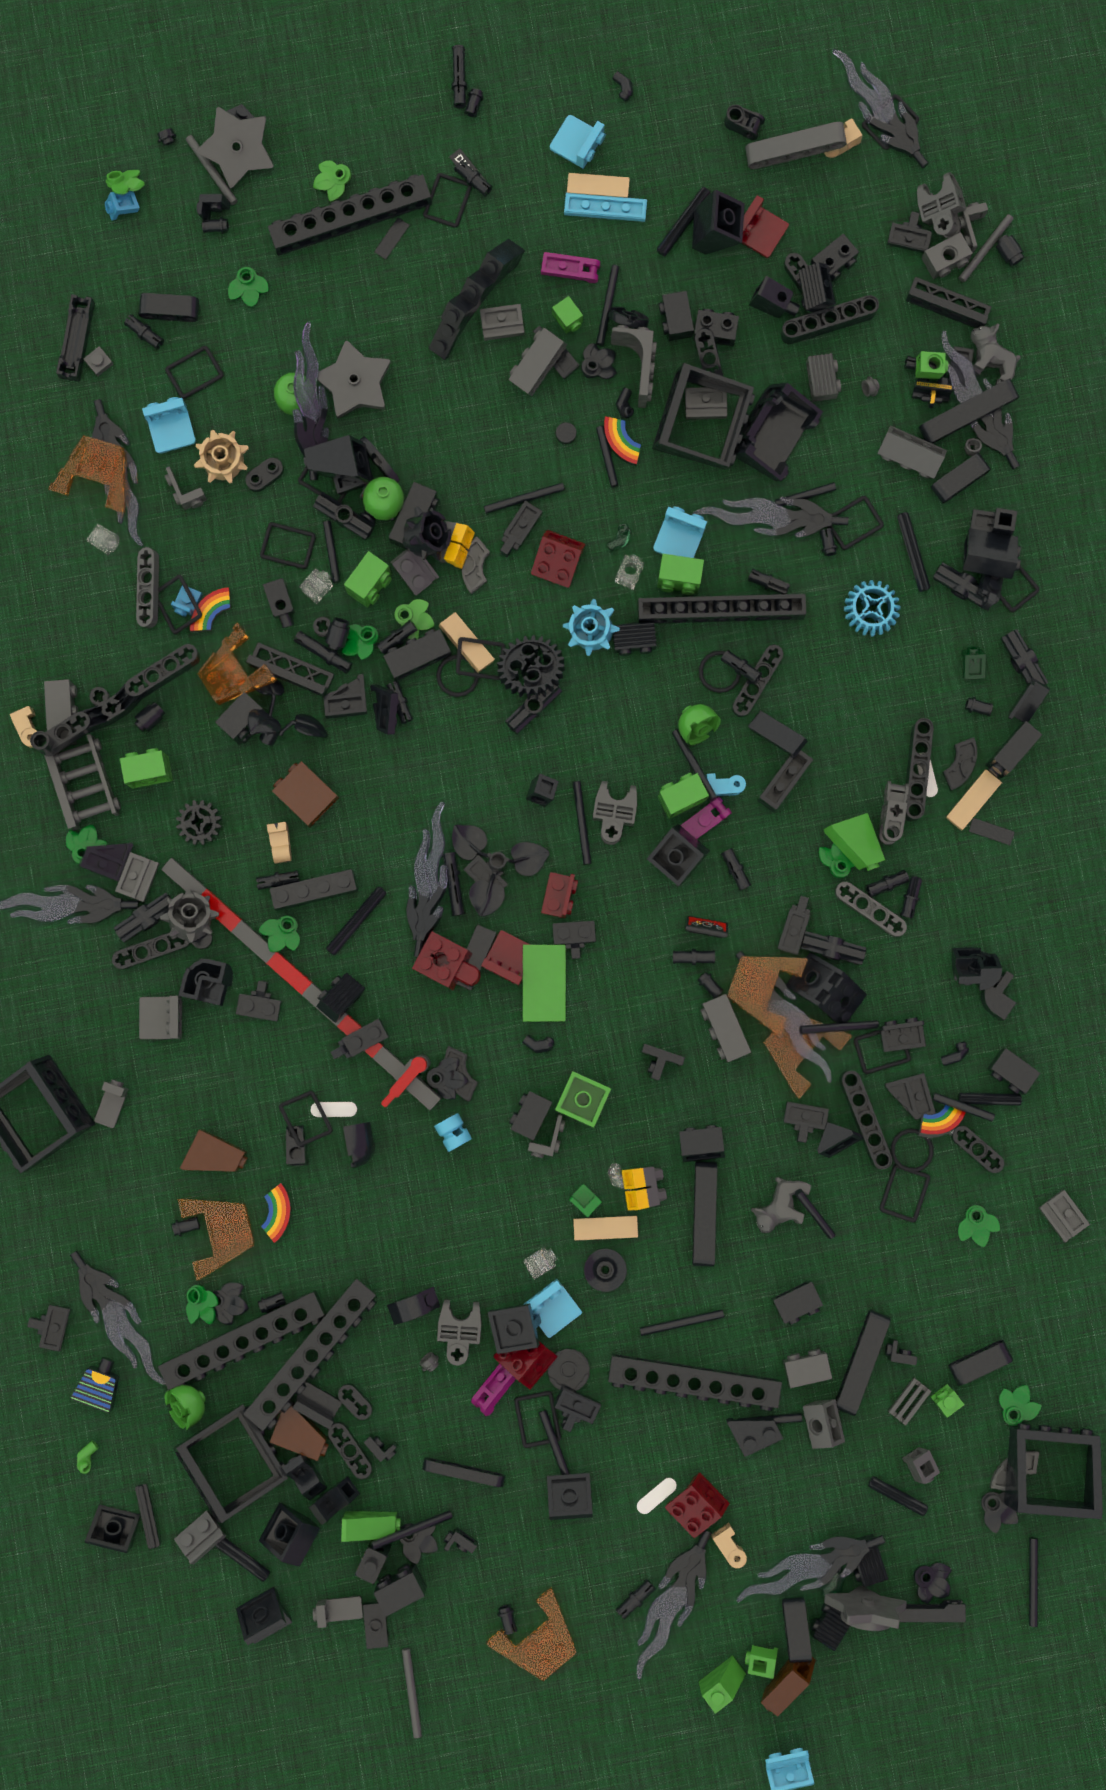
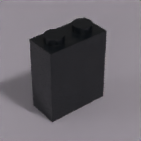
(991, 553)
(1013, 750)

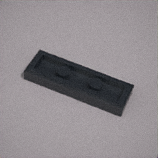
(777, 734)
(479, 946)

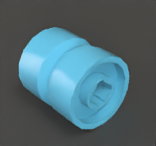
(460, 1134)

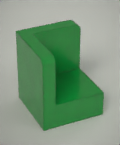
(585, 1200)

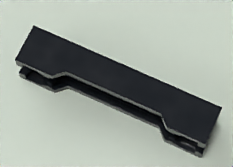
(75, 338)
(947, 1611)

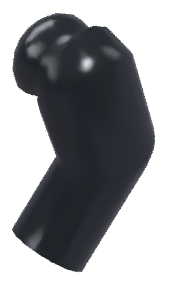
(539, 1046)

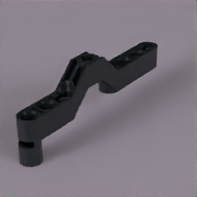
(124, 702)

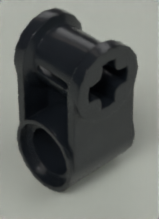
(744, 123)

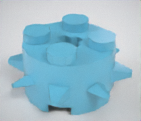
(582, 619)

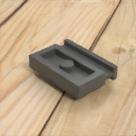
(502, 322)
(705, 403)
(414, 571)
(137, 877)
(1064, 1216)
(200, 1537)

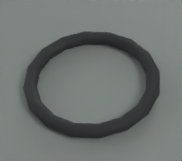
(704, 681)
(443, 687)
(931, 1151)

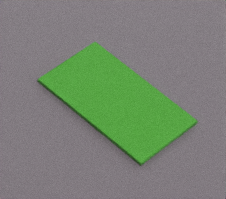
(544, 983)

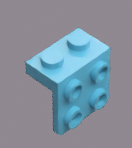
(577, 140)
(169, 425)
(680, 533)
(789, 1770)

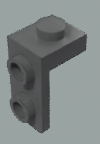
(973, 212)
(192, 499)
(111, 1103)
(540, 1150)
(337, 1610)

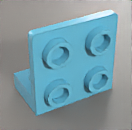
(554, 1307)

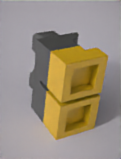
(460, 541)
(650, 1194)

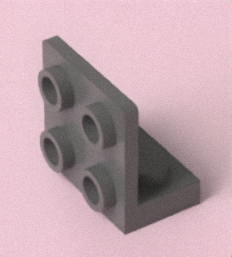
(160, 1017)

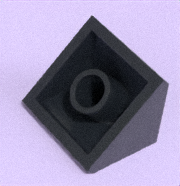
(113, 1529)

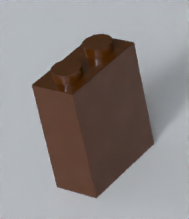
(304, 793)

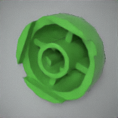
(284, 393)
(383, 498)
(697, 722)
(186, 1405)

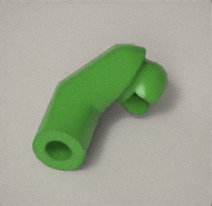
(84, 1457)

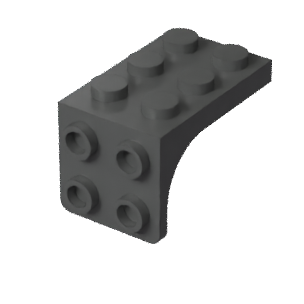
(642, 343)

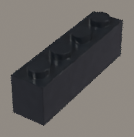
(314, 890)

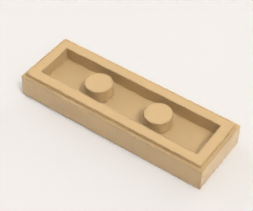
(598, 185)
(474, 653)
(973, 800)
(605, 1227)

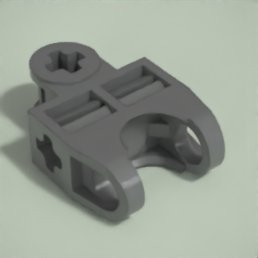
(943, 207)
(894, 800)
(614, 812)
(449, 1322)

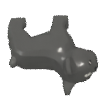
(992, 354)
(781, 1207)

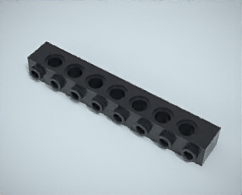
(345, 224)
(722, 608)
(171, 1370)
(770, 1386)
(256, 1411)

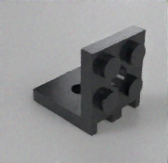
(828, 989)

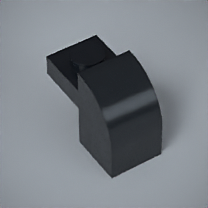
(1000, 521)
(995, 1001)
(413, 1306)
(305, 1476)
(334, 1500)

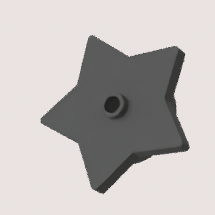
(248, 134)
(358, 394)
(867, 1609)

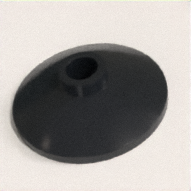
(610, 1280)

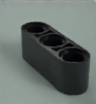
(168, 307)
(960, 478)
(980, 1362)
(796, 1630)

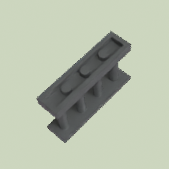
(67, 797)

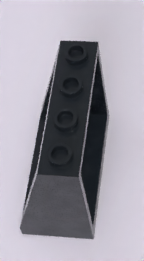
(701, 377)
(61, 1100)
(266, 1451)
(1015, 1488)

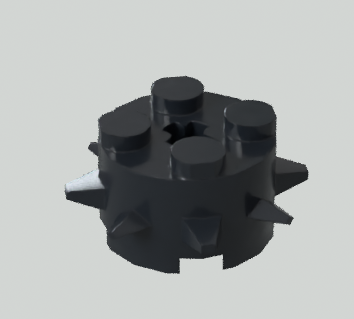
(426, 534)

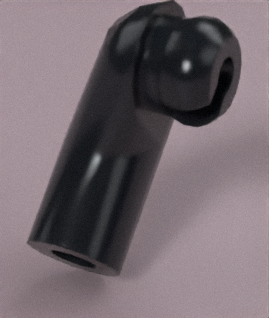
(626, 85)
(623, 405)
(957, 1056)

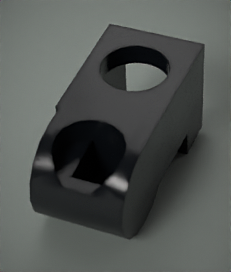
(295, 1154)

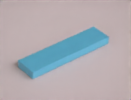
(605, 207)

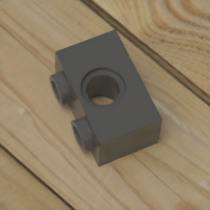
(955, 247)
(823, 1424)

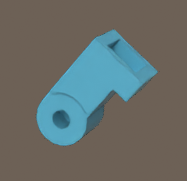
(727, 786)

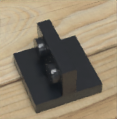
(656, 1067)
(514, 1328)
(569, 1496)
(262, 1616)

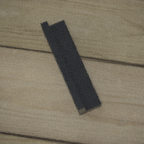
(946, 306)
(291, 677)

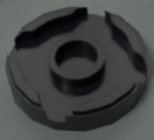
(628, 318)
(569, 1369)

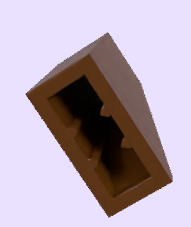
(213, 1154)
(299, 1435)
(787, 1685)

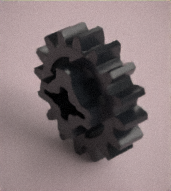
(190, 824)

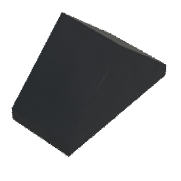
(836, 1140)

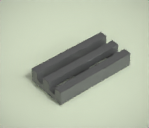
(916, 1406)

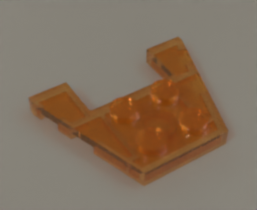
(96, 462)
(225, 675)
(755, 983)
(788, 1059)
(227, 1229)
(545, 1647)

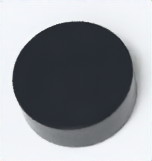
(566, 433)
(204, 942)

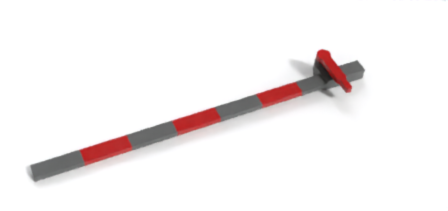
(405, 1075)

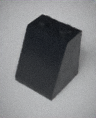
(717, 223)
(340, 459)

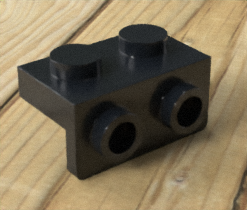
(902, 1036)

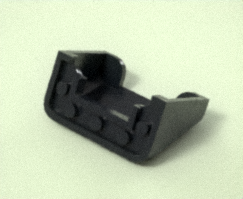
(775, 429)

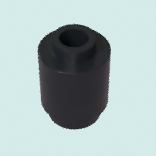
(1010, 250)
(337, 633)
(149, 717)

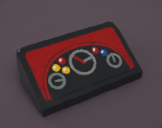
(706, 927)

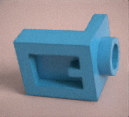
(121, 204)
(183, 604)

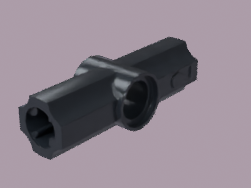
(355, 522)
(961, 584)
(1023, 658)
(524, 715)
(143, 918)
(833, 948)

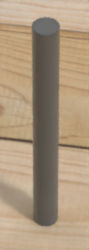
(212, 171)
(985, 248)
(411, 1690)

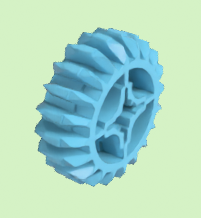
(858, 619)

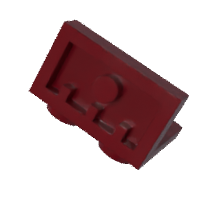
(762, 228)
(557, 558)
(558, 895)
(506, 958)
(527, 1364)
(698, 1506)

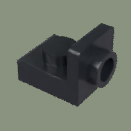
(210, 203)
(903, 1356)
(376, 1446)
(463, 1541)

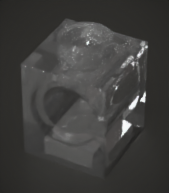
(629, 580)
(316, 585)
(540, 1262)

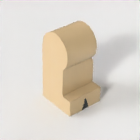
(853, 137)
(24, 724)
(280, 842)
(733, 1553)

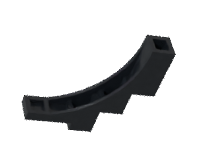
(475, 290)

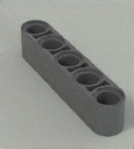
(795, 145)

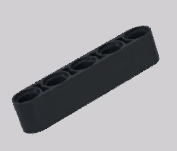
(836, 312)
(969, 411)
(923, 761)
(873, 1127)
(704, 1214)
(862, 1362)

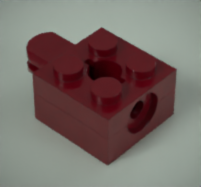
(446, 962)

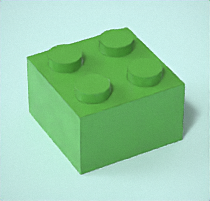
(680, 574)
(368, 580)
(146, 768)
(682, 795)
(583, 1099)

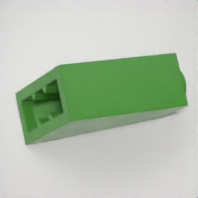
(857, 841)
(368, 1525)
(722, 1684)

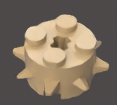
(218, 446)

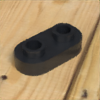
(266, 476)

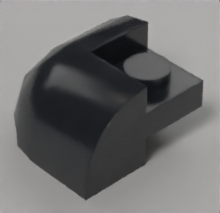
(975, 967)
(207, 981)
(359, 1143)

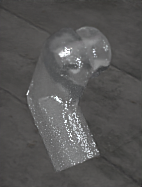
(616, 1177)

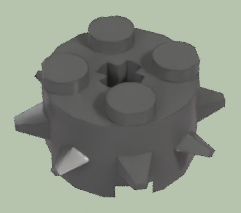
(189, 916)

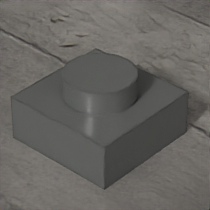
(98, 361)

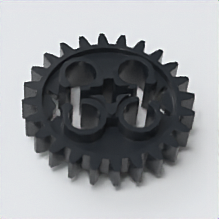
(531, 666)

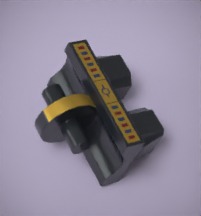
(932, 392)

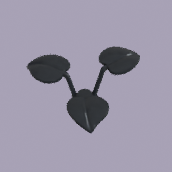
(270, 728)
(485, 895)

